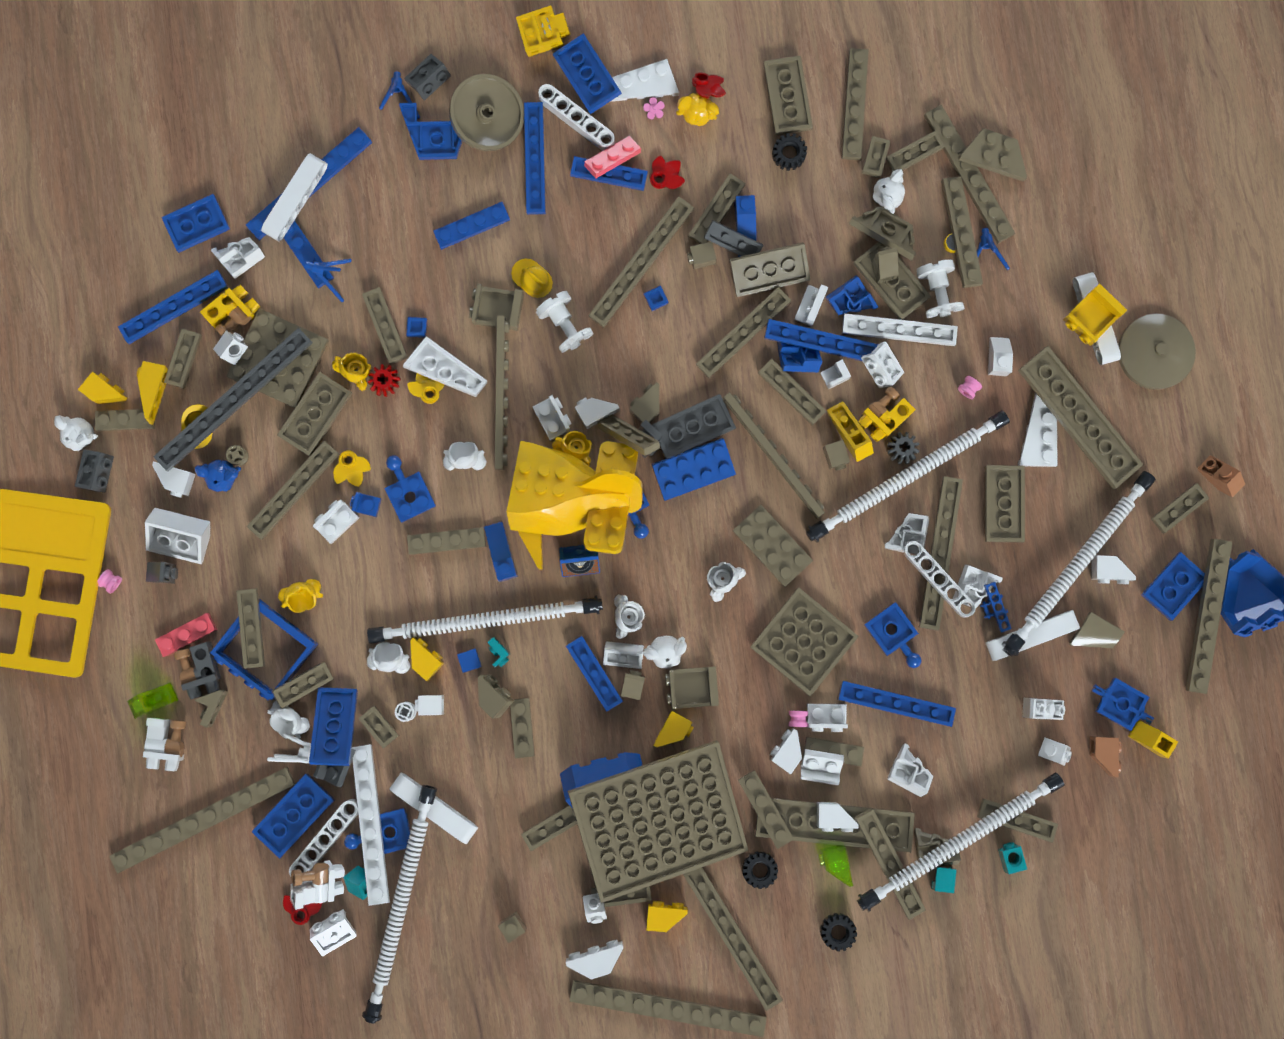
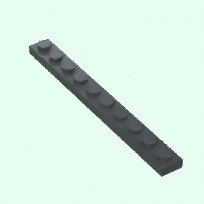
(232, 400)

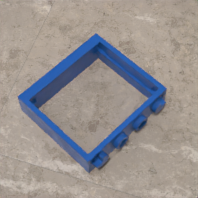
(250, 680)

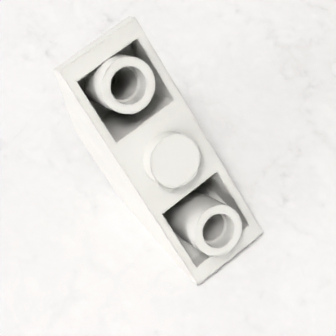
(1043, 708)
(597, 960)

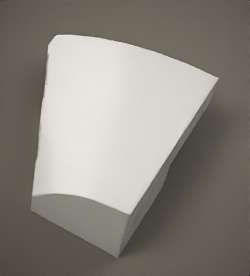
(239, 256)
(913, 529)
(973, 582)
(910, 773)

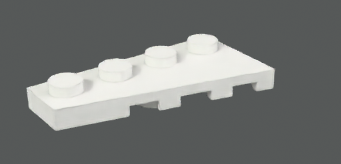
(647, 82)
(441, 366)
(1041, 437)

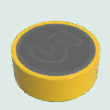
(948, 244)

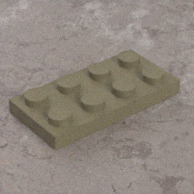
(788, 95)
(770, 269)
(901, 294)
(314, 414)
(1004, 503)
(772, 545)

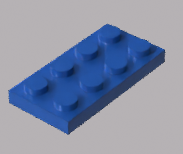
(587, 73)
(693, 469)
(333, 726)
(293, 815)

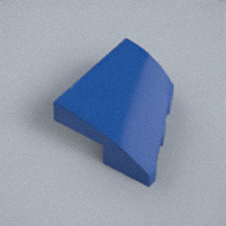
(851, 297)
(798, 358)

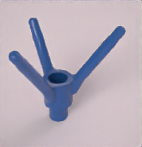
(396, 86)
(987, 243)
(319, 269)

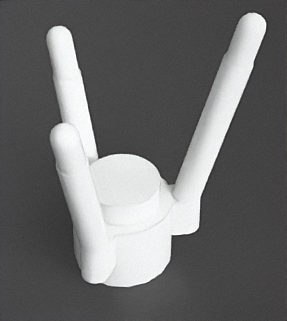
(303, 755)

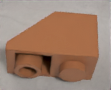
(1222, 476)
(1106, 754)

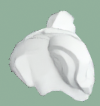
(893, 193)
(77, 430)
(464, 456)
(720, 586)
(624, 609)
(664, 648)
(388, 658)
(287, 721)

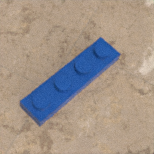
(618, 176)
(471, 225)
(305, 252)
(594, 673)

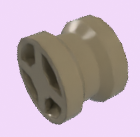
(233, 453)

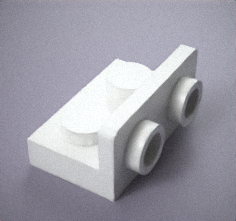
(810, 304)
(883, 366)
(552, 418)
(335, 521)
(827, 716)
(821, 767)
(332, 932)

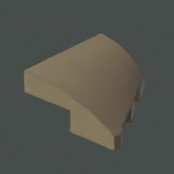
(1097, 633)
(926, 843)

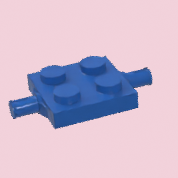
(1122, 704)

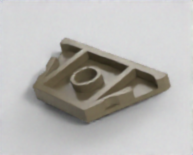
(995, 153)
(887, 229)

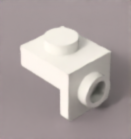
(1055, 751)
(594, 909)

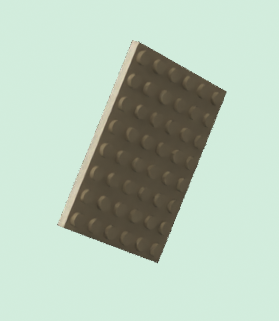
(658, 821)

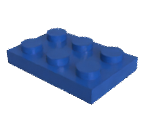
(195, 223)
(1174, 586)

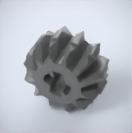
(908, 442)

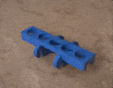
(996, 614)

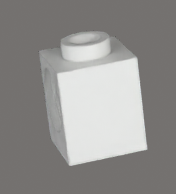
(228, 353)
(430, 705)

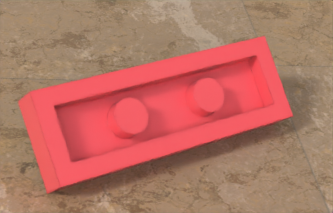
(612, 157)
(185, 634)

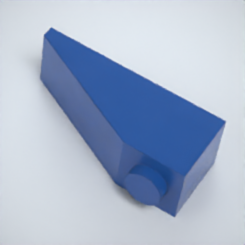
(746, 216)
(500, 552)

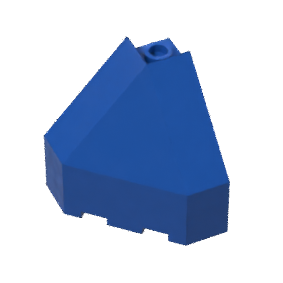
(1252, 595)
(598, 769)

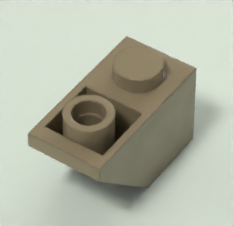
(886, 264)
(648, 405)
(633, 685)
(492, 697)

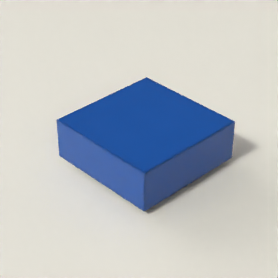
(656, 298)
(416, 327)
(469, 660)

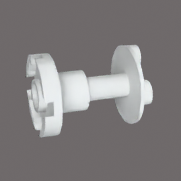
(938, 282)
(560, 315)

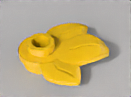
(424, 385)
(353, 471)

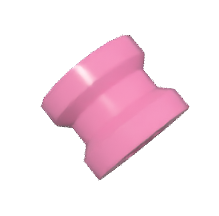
(969, 387)
(109, 581)
(798, 719)

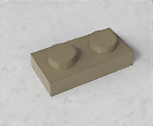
(876, 157)
(378, 727)

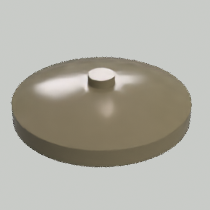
(486, 112)
(1157, 351)

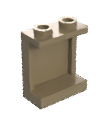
(496, 302)
(692, 687)

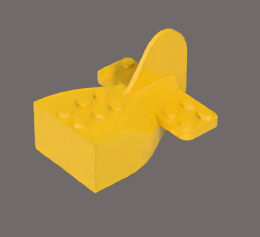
(564, 495)

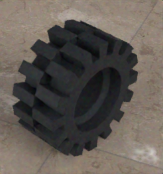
(789, 162)
(768, 879)
(849, 938)

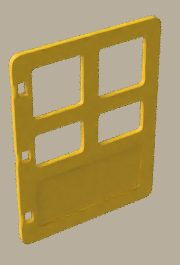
(54, 536)

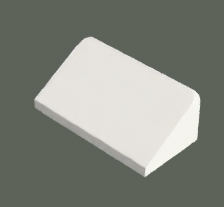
(623, 655)

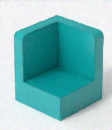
(944, 880)
(356, 882)

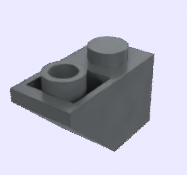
(161, 572)

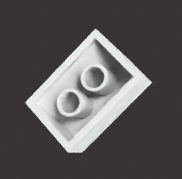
(177, 535)

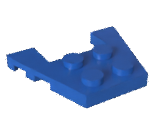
(431, 139)

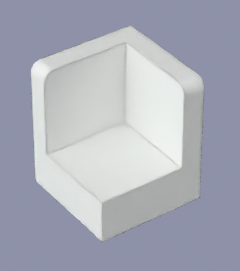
(836, 374)

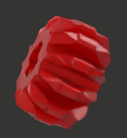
(378, 386)

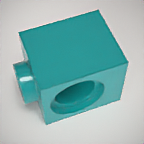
(1018, 864)

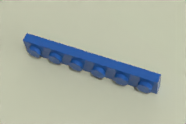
(534, 158)
(173, 307)
(817, 340)
(897, 703)

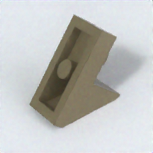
(214, 702)

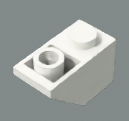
(1110, 568)
(789, 752)
(832, 815)

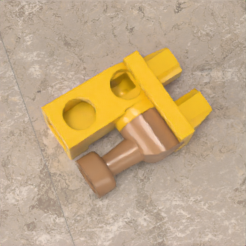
(230, 305)
(882, 419)

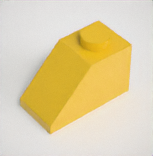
(673, 730)

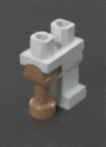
(159, 747)
(320, 888)

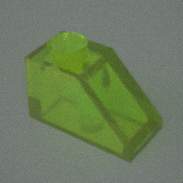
(152, 700)
(836, 863)

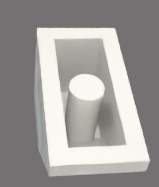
(1000, 357)
(594, 410)
(175, 480)

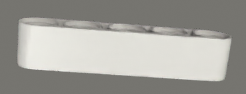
(572, 110)
(294, 197)
(1106, 347)
(948, 581)
(1047, 630)
(439, 813)
(333, 834)

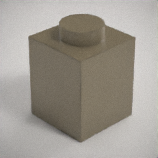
(702, 255)
(836, 455)
(512, 927)

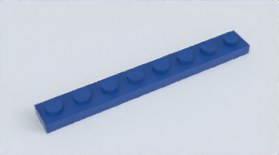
(336, 161)

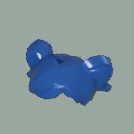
(218, 470)

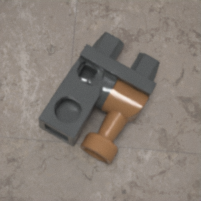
(202, 673)

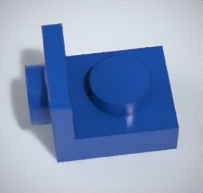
(365, 504)

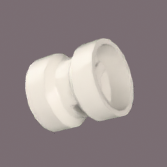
(408, 710)

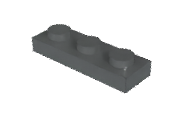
(731, 239)

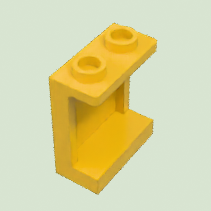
(1094, 315)

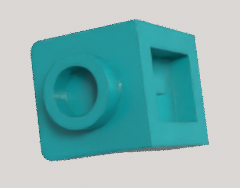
(498, 649)

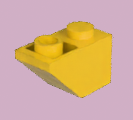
(100, 391)
(423, 660)
(1153, 739)
(664, 917)

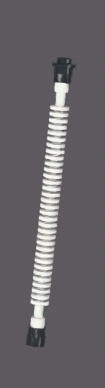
(913, 472)
(1077, 565)
(587, 605)
(872, 897)
(400, 902)

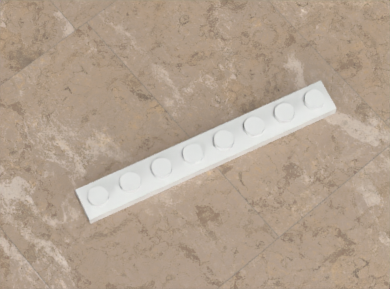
(370, 825)

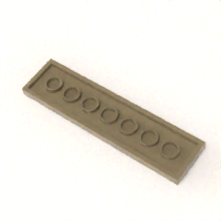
(1080, 417)
(802, 823)

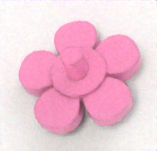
(654, 108)

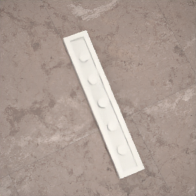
(899, 329)

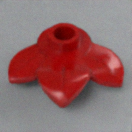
(708, 85)
(668, 172)
(308, 910)

